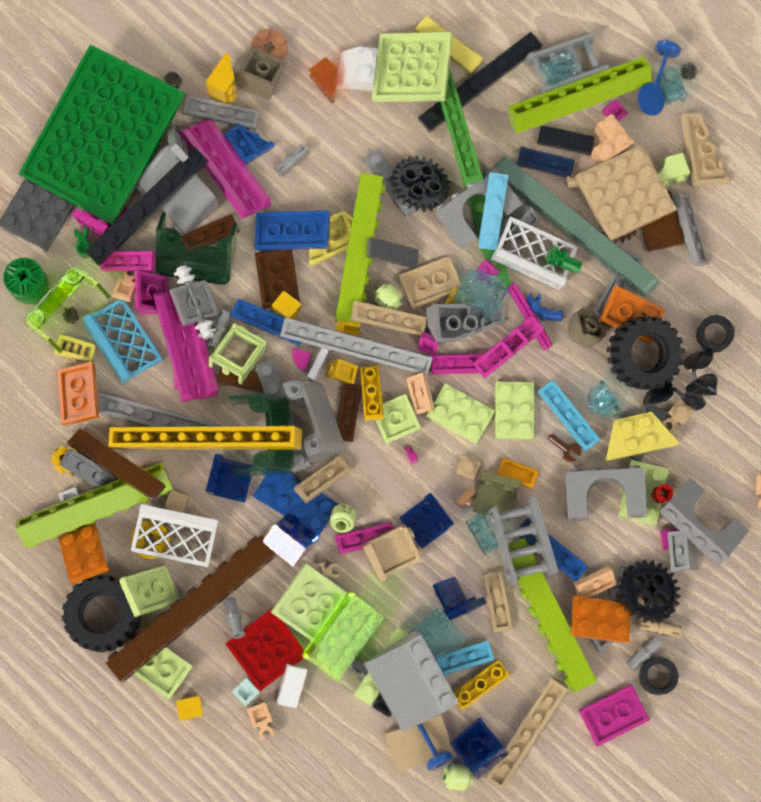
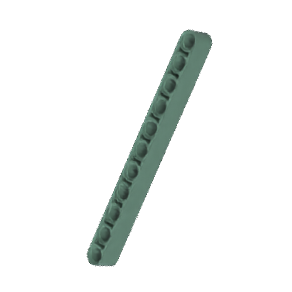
(577, 228)

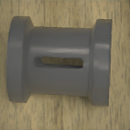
(358, 668)

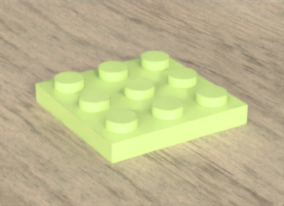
(308, 602)

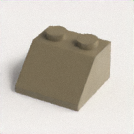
(260, 73)

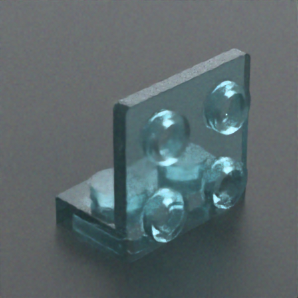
(482, 292)
(440, 634)

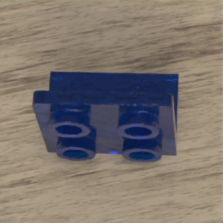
(223, 481)
(427, 520)
(454, 600)

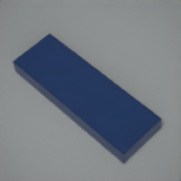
(545, 162)

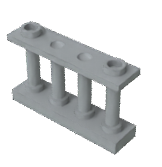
(583, 40)
(536, 528)

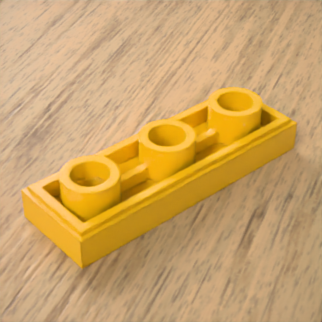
(372, 401)
(489, 676)

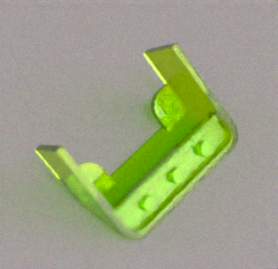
(54, 298)

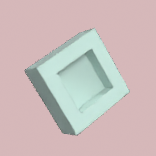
(245, 692)

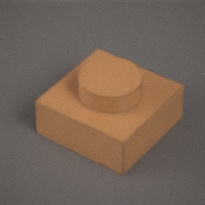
(466, 498)

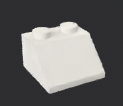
(357, 68)

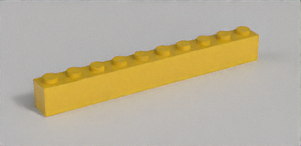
(206, 438)

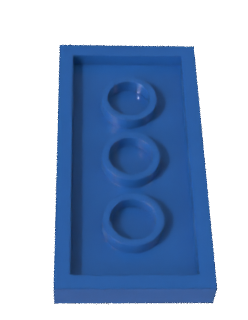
(292, 230)
(279, 494)

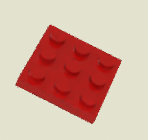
(266, 650)

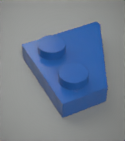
(247, 144)

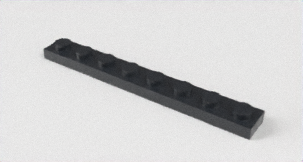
(484, 78)
(146, 206)

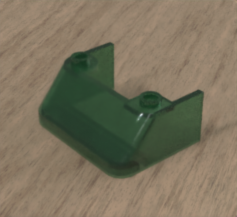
(207, 262)
(276, 414)

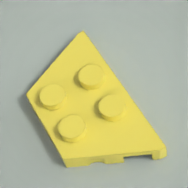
(338, 239)
(638, 436)

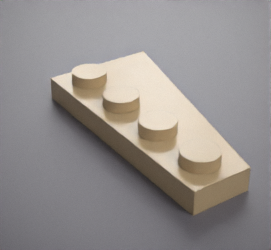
(701, 153)

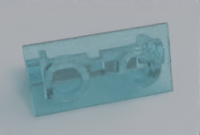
(486, 541)

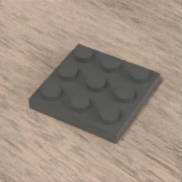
(36, 215)

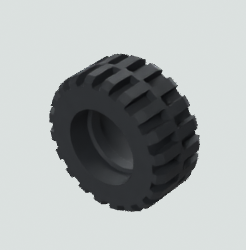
(669, 352)
(74, 615)

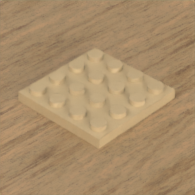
(625, 193)

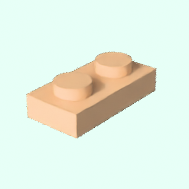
(420, 393)
(595, 582)

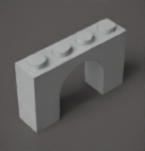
(451, 214)
(581, 482)
(681, 514)

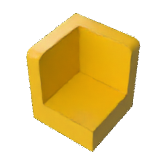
(286, 306)
(348, 327)
(189, 708)

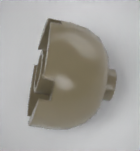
(585, 328)

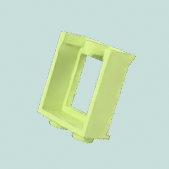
(227, 365)

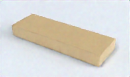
(322, 479)
(497, 601)

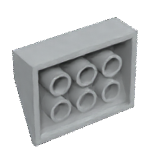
(411, 681)

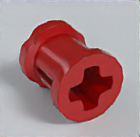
(668, 491)

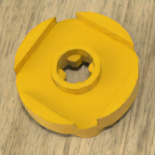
(142, 544)

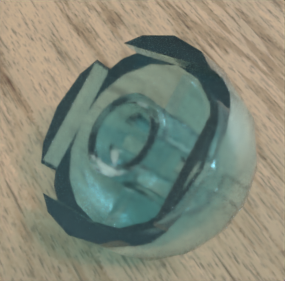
(603, 401)

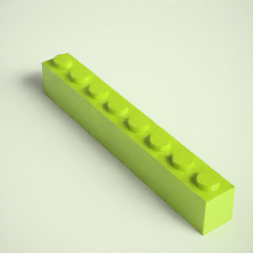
(579, 94)
(362, 228)
(85, 509)
(552, 624)

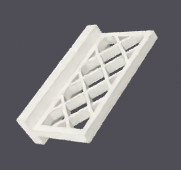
(525, 266)
(175, 518)

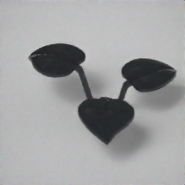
(700, 386)

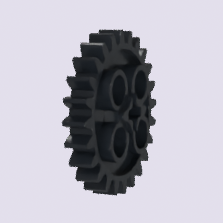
(424, 180)
(648, 591)

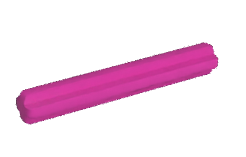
(527, 311)

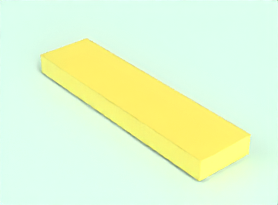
(459, 52)

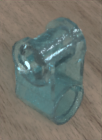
(557, 71)
(672, 89)

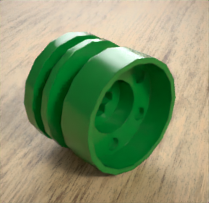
(29, 289)

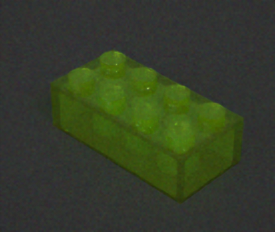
(343, 636)

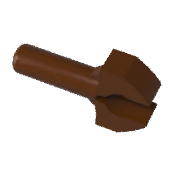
(564, 447)

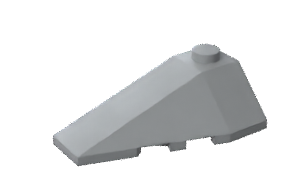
(459, 321)

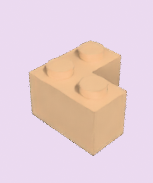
(613, 138)

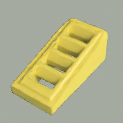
(62, 338)

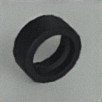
(725, 323)
(673, 676)

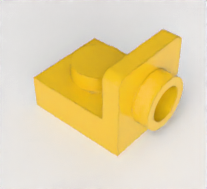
(341, 371)

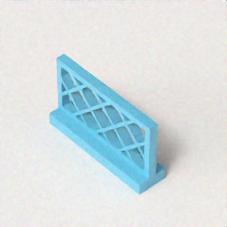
(106, 344)

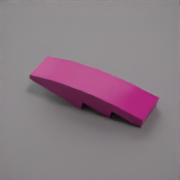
(508, 346)

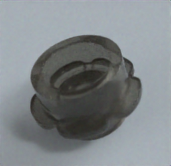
(689, 71)
(173, 76)
(70, 315)

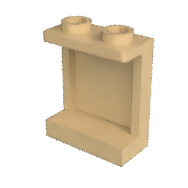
(392, 552)

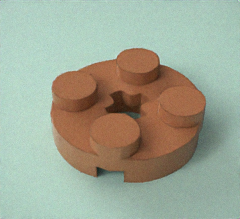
(271, 37)

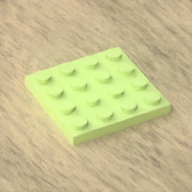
(412, 67)

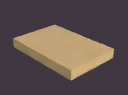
(429, 282)
(410, 748)

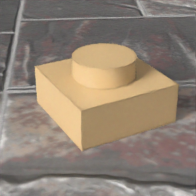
(468, 468)

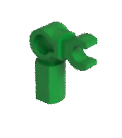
(82, 242)
(556, 257)

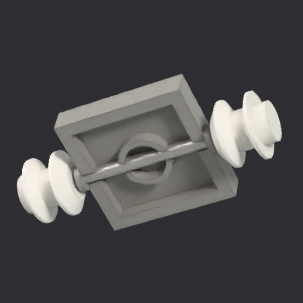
(194, 302)

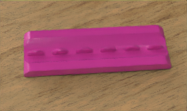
(227, 168)
(187, 352)

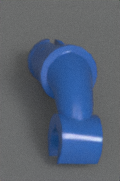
(542, 312)

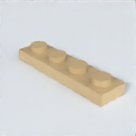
(388, 318)

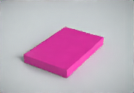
(614, 715)

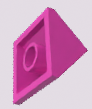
(146, 285)

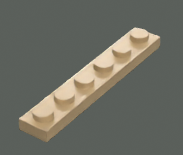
(527, 733)

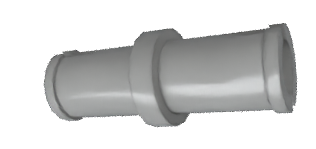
(291, 160)
(220, 326)
(234, 618)
(644, 653)

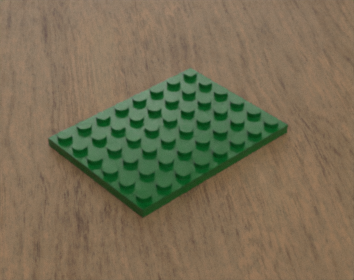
(102, 134)

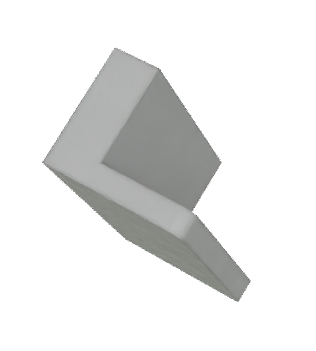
(523, 213)
(682, 552)

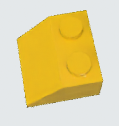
(221, 82)

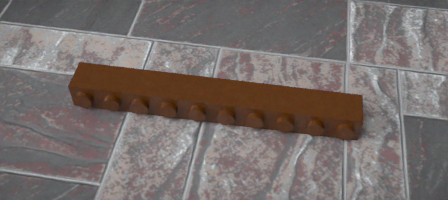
(191, 609)

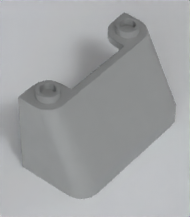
(190, 204)
(327, 439)

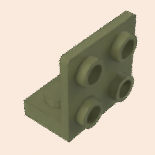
(495, 492)

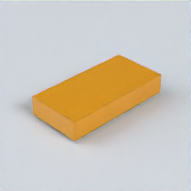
(518, 472)

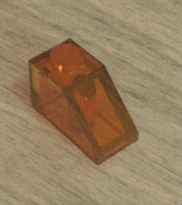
(325, 77)

